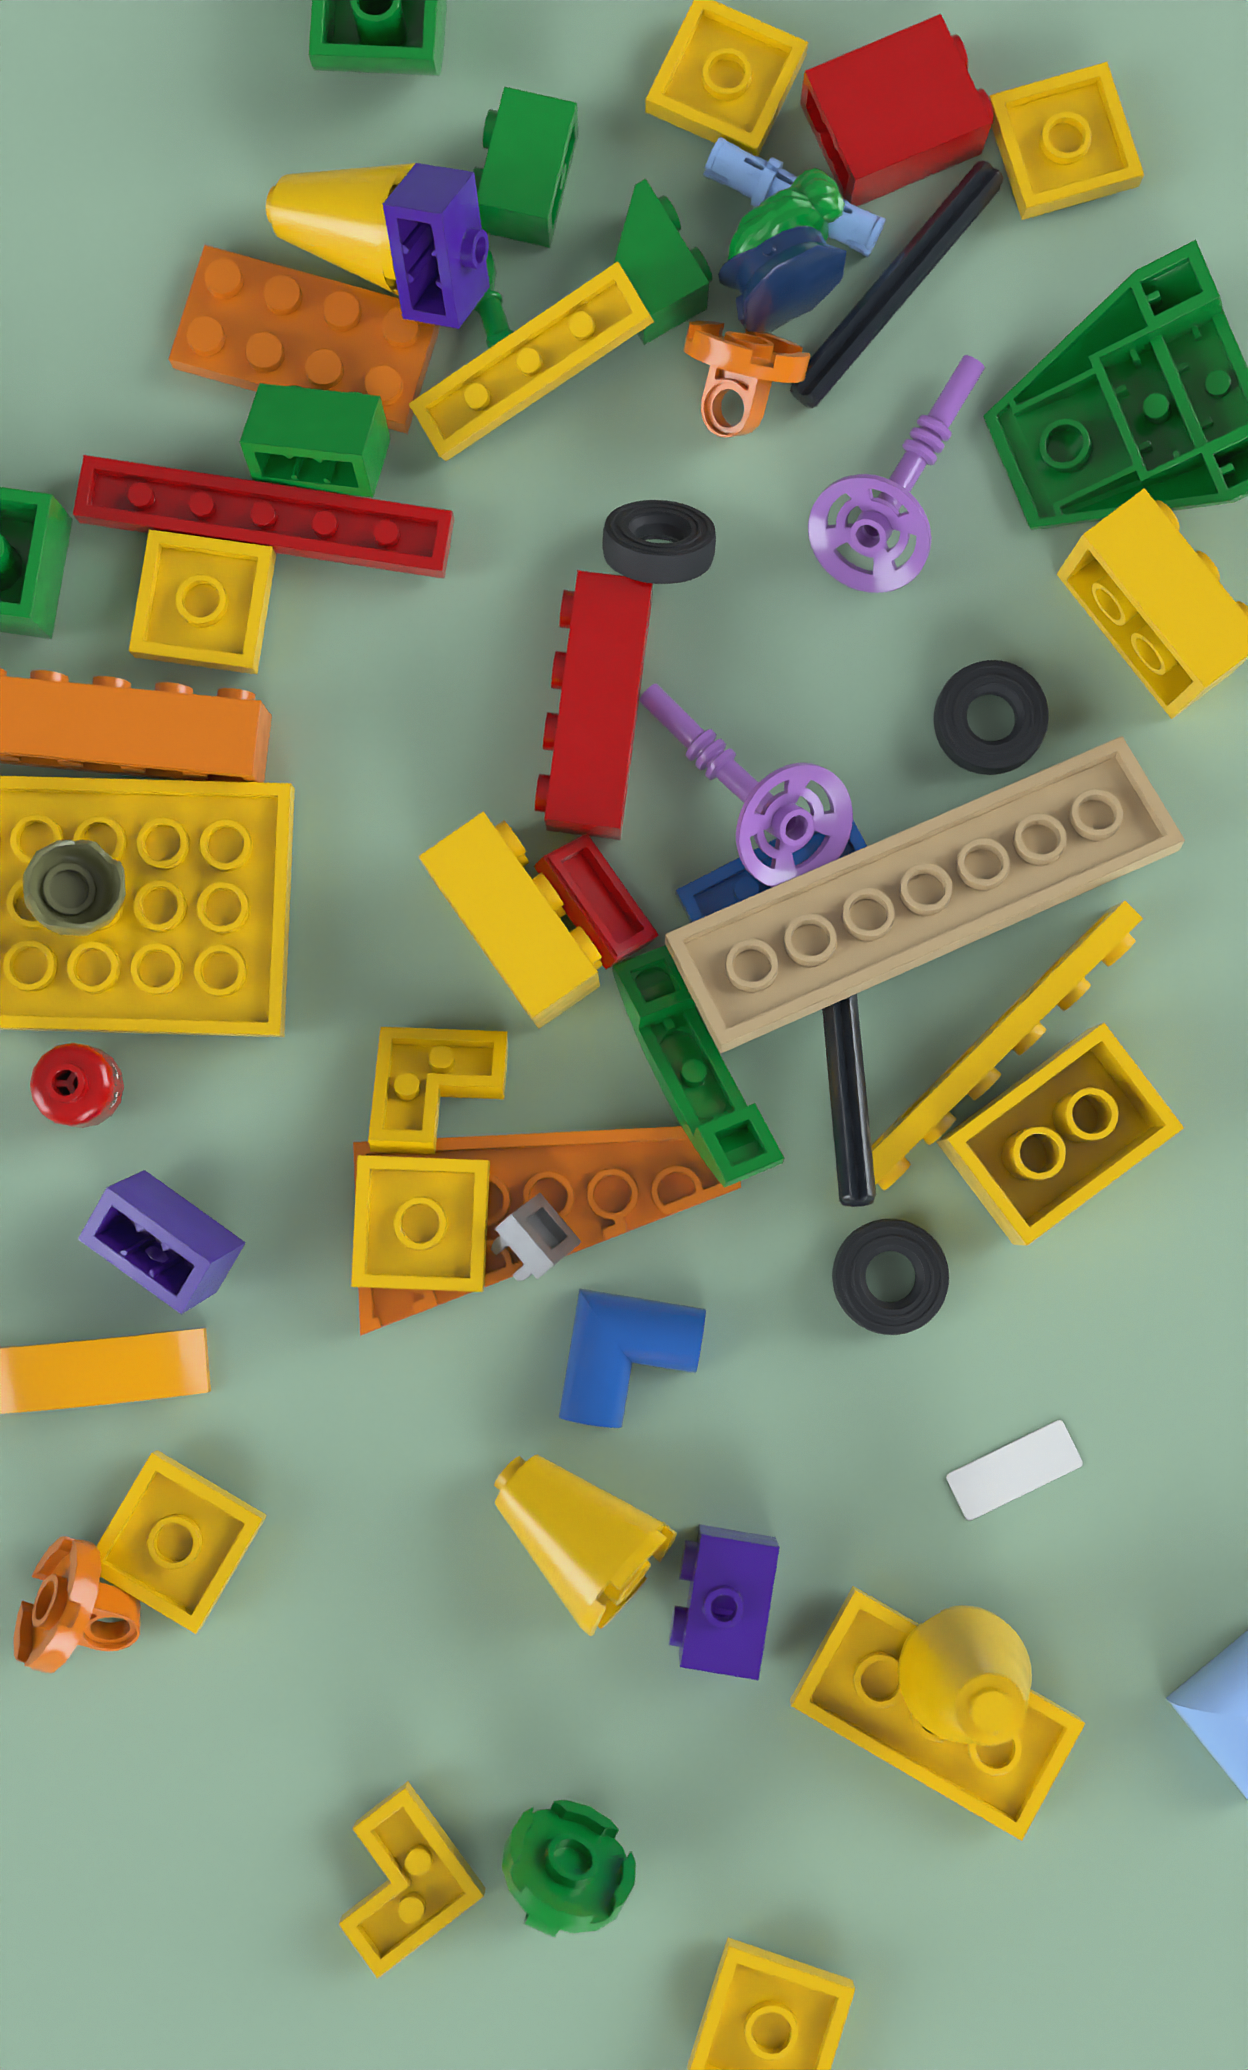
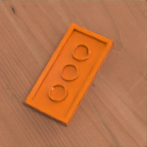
(290, 327)

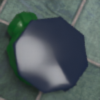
(783, 254)

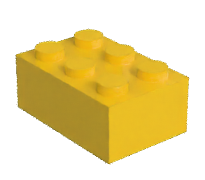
(1158, 602)
(514, 917)
(1060, 1135)

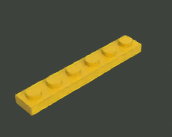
(1014, 1030)

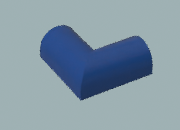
(613, 1334)

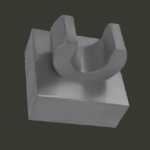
(536, 1237)

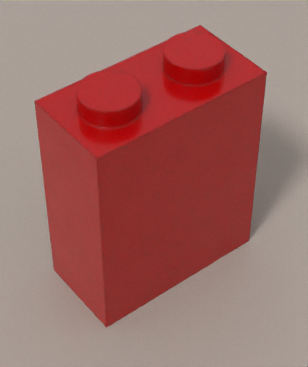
(896, 110)

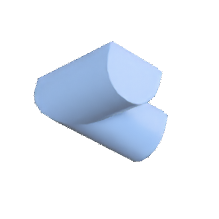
(1217, 1709)

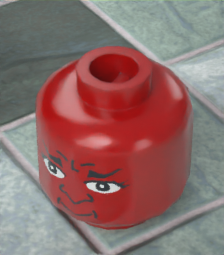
(83, 1105)

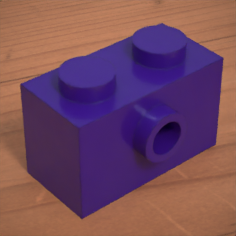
(437, 245)
(161, 1241)
(726, 1601)

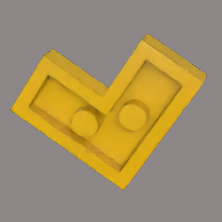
(420, 1068)
(424, 1887)

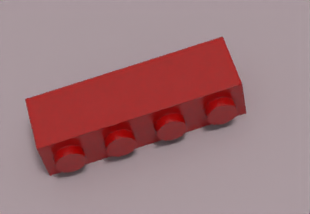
(597, 705)

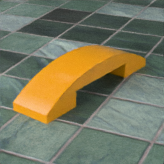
(104, 1371)

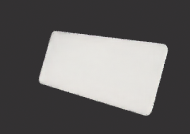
(1014, 1470)

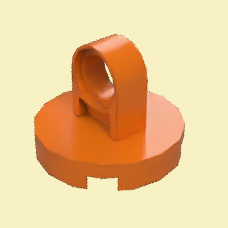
(744, 364)
(70, 1607)

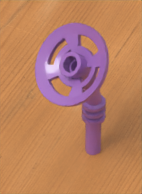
(881, 514)
(761, 809)

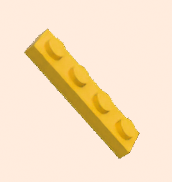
(531, 362)

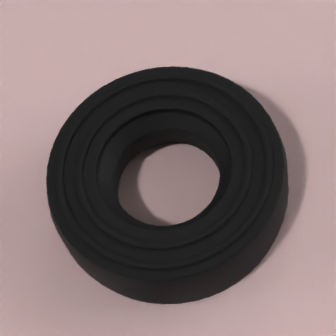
(659, 563)
(1012, 685)
(930, 1276)

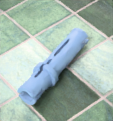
(763, 178)

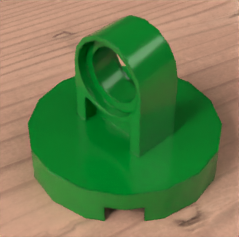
(567, 1868)

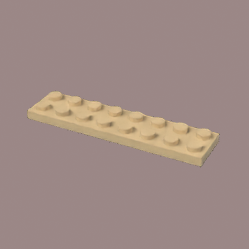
(922, 893)

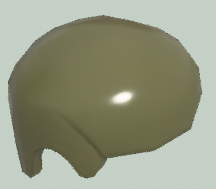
(74, 887)

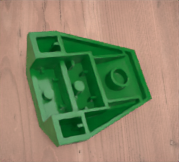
(1132, 402)

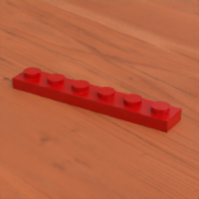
(265, 514)

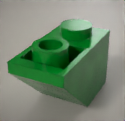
(659, 263)

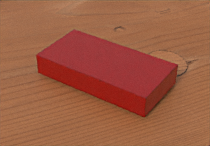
(597, 900)

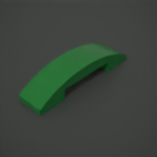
(691, 1070)

